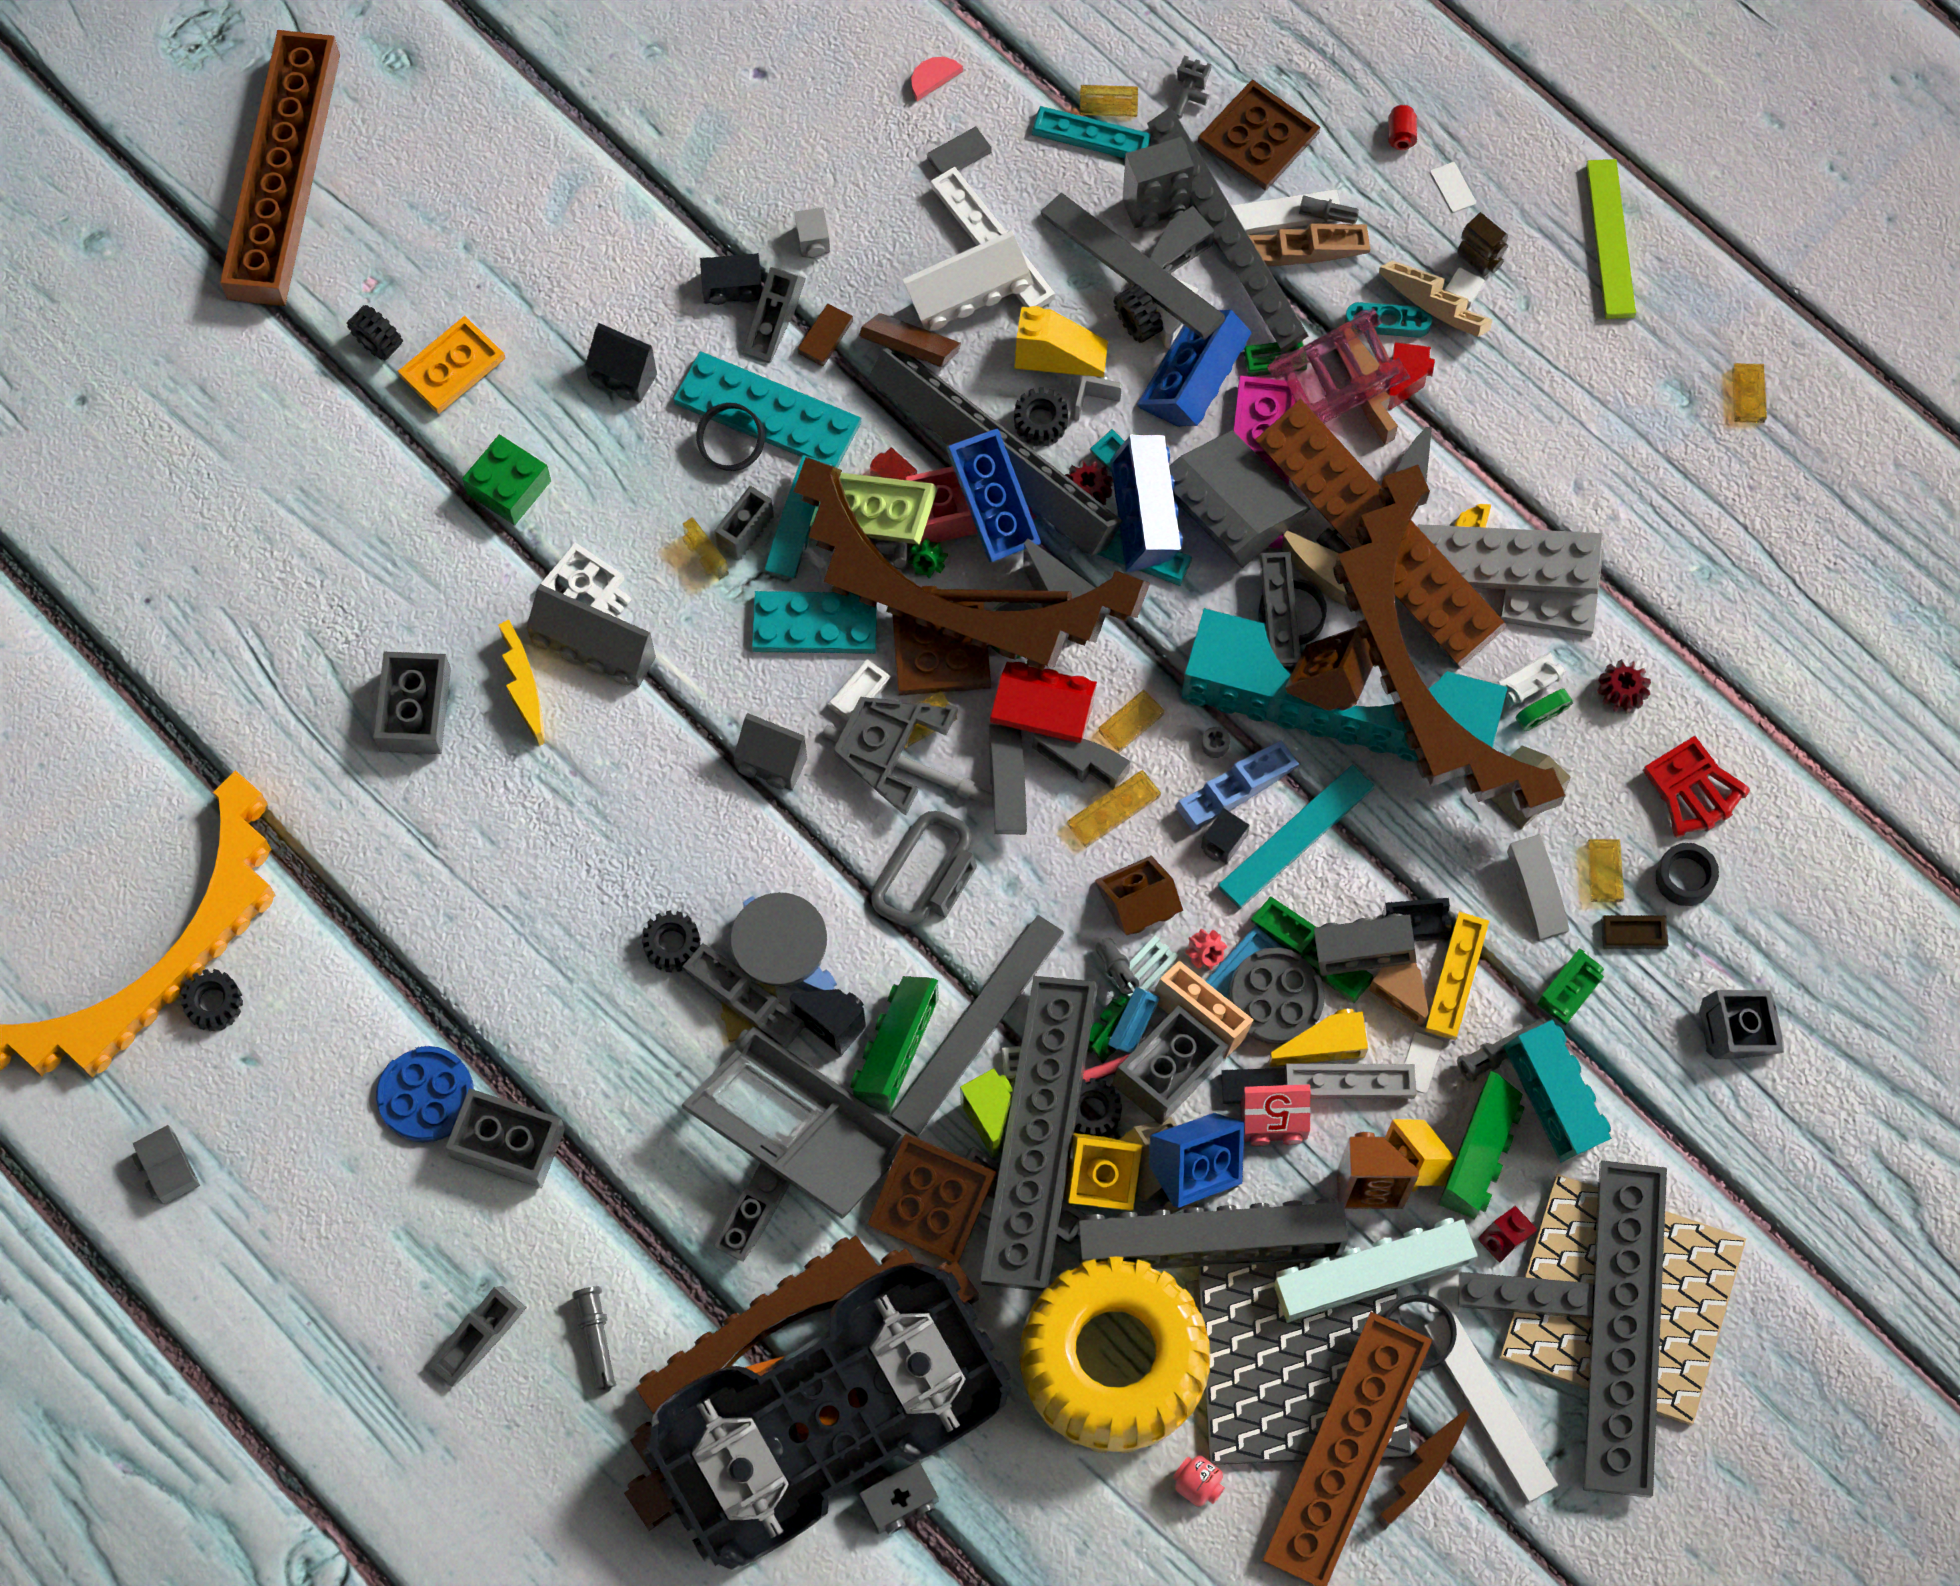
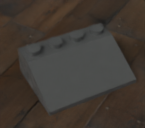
(1235, 496)

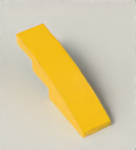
(523, 689)

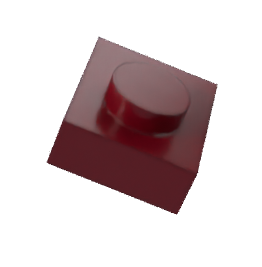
(1507, 1233)

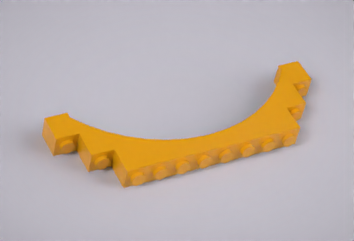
(231, 902)

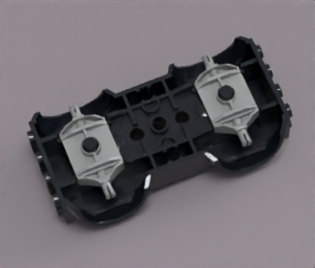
(728, 1432)

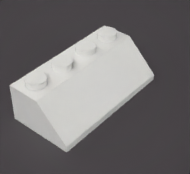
(969, 281)

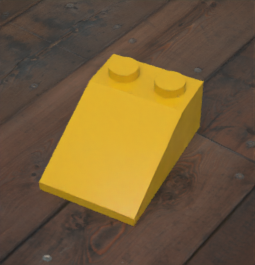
(1057, 344)

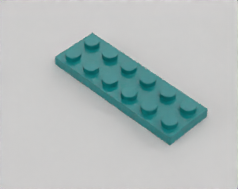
(788, 416)

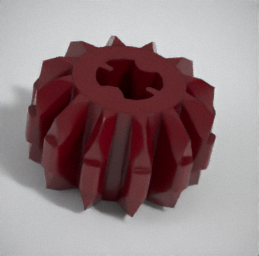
(1095, 477)
(1634, 680)

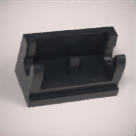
(1427, 917)

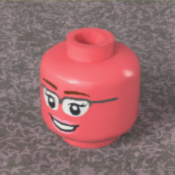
(1199, 1481)

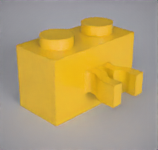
(1423, 1149)

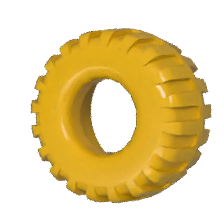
(1114, 1416)

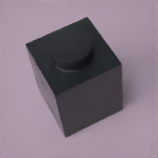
(1224, 836)

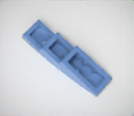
(1237, 785)

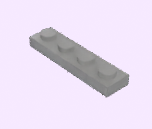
(1354, 1080)

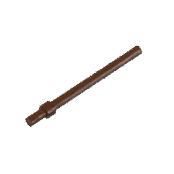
(1013, 596)

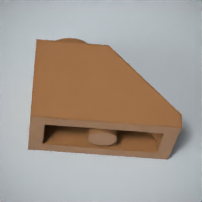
(1403, 990)

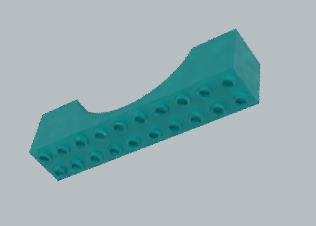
(1240, 674)

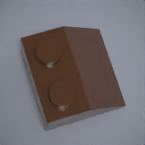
(1140, 895)

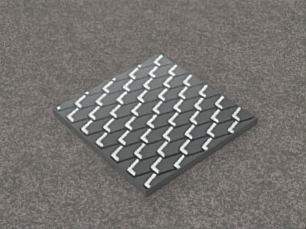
(1275, 1376)

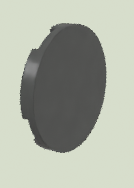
(779, 939)
(1278, 994)

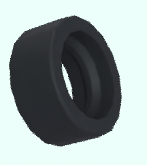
(1695, 853)

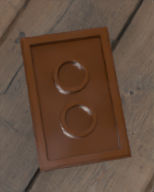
(910, 339)

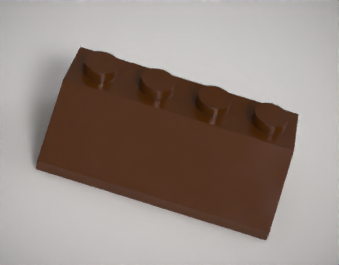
(1332, 671)

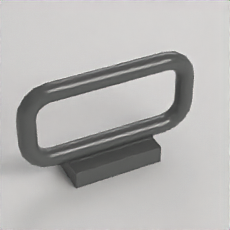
(948, 882)

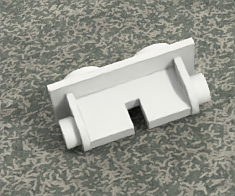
(1531, 679)

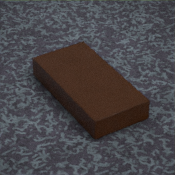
(825, 334)

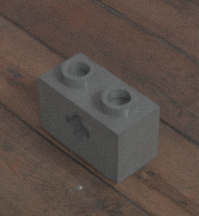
(908, 1482)

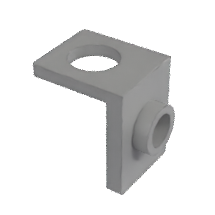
(1097, 387)

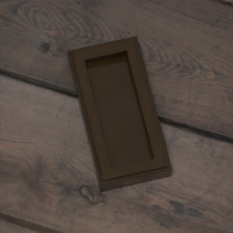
(1634, 932)

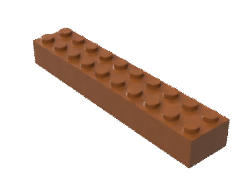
(280, 168)
(1344, 492)

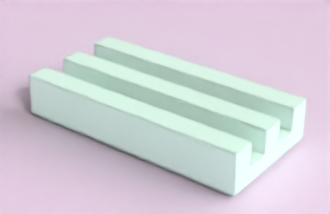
(1145, 951)

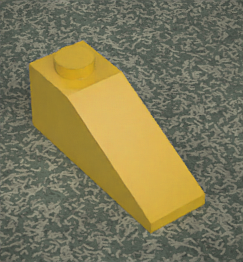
(1332, 1039)

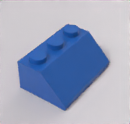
(1198, 1158)

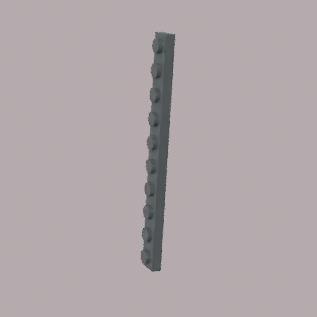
(1234, 239)

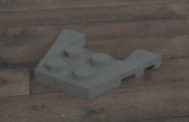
(877, 738)

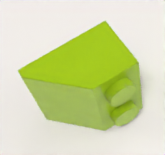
(988, 1107)

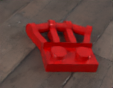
(1682, 769)

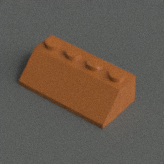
(1374, 1174)

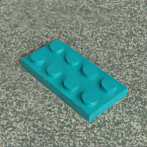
(813, 623)

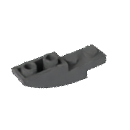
(752, 1213)

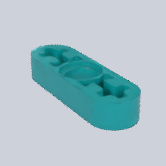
(1410, 328)

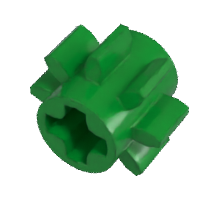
(928, 558)

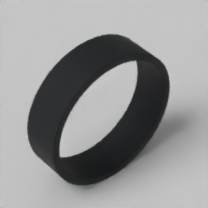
(707, 417)
(1317, 594)
(1443, 1309)

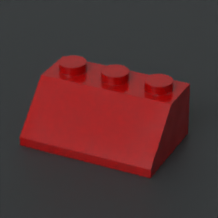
(1043, 701)

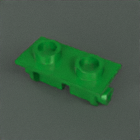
(1100, 1034)

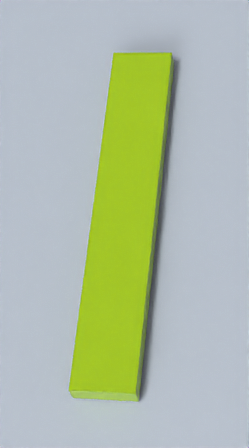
(1610, 239)

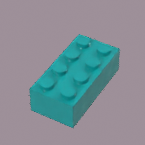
(1557, 1090)

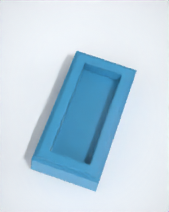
(1134, 1020)

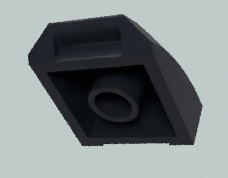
(1741, 1024)

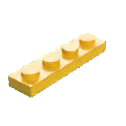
(1457, 976)

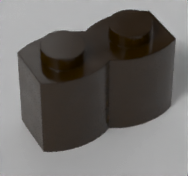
(1483, 244)

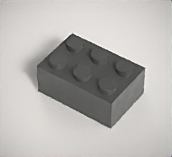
(1157, 182)
(412, 702)
(1169, 1065)
(505, 1138)

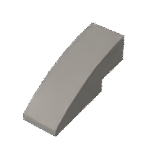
(1538, 887)

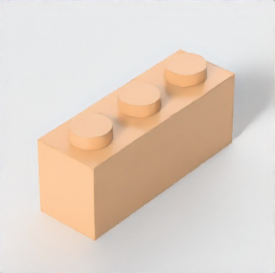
(1204, 1003)

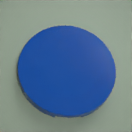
(423, 1093)

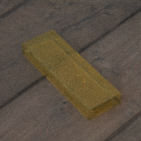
(1113, 808)

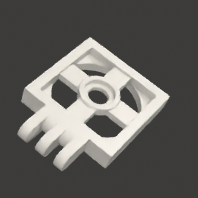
(603, 598)

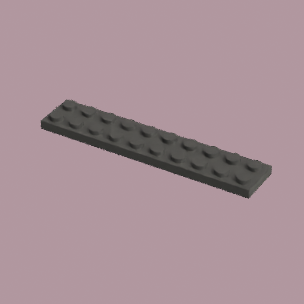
(1039, 1134)
(1625, 1330)

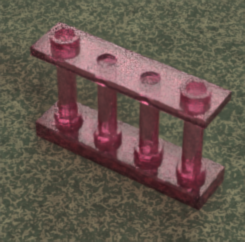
(1362, 386)

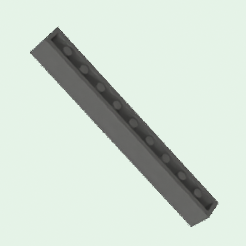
(957, 419)

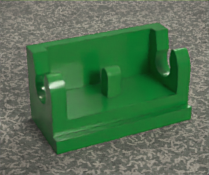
(1571, 987)

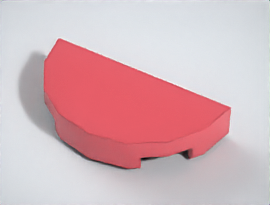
(933, 74)

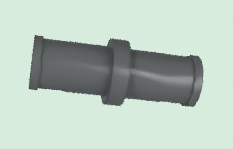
(1117, 965)

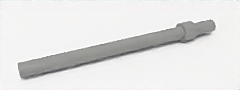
(964, 788)

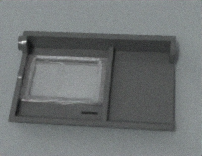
(797, 1122)

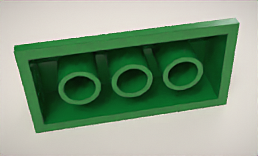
(896, 1041)
(1482, 1146)

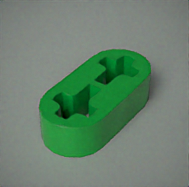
(1544, 709)

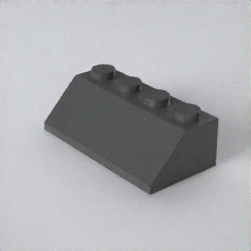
(590, 637)

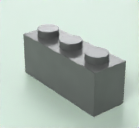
(1365, 944)

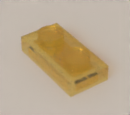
(1749, 393)
(710, 556)

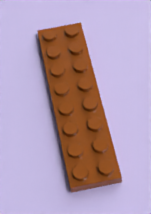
(1347, 1450)

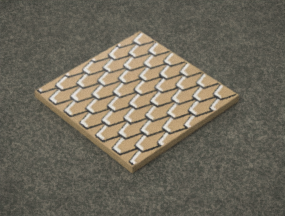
(1695, 1294)

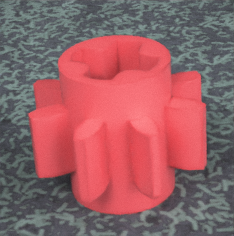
(1206, 949)

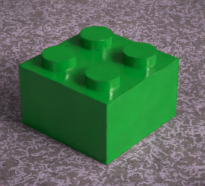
(506, 479)

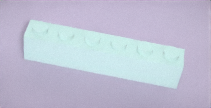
(1374, 1270)

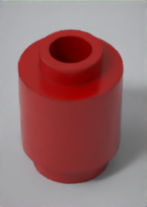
(1402, 127)

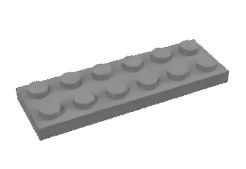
(1521, 557)

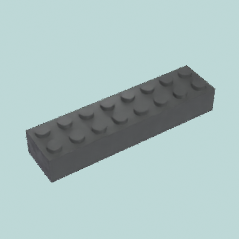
(1219, 1235)

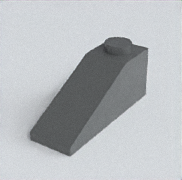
(1183, 240)
(773, 313)

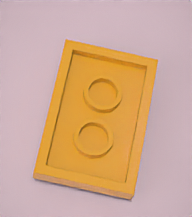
(451, 364)

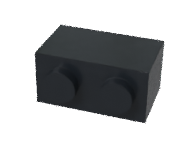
(731, 278)

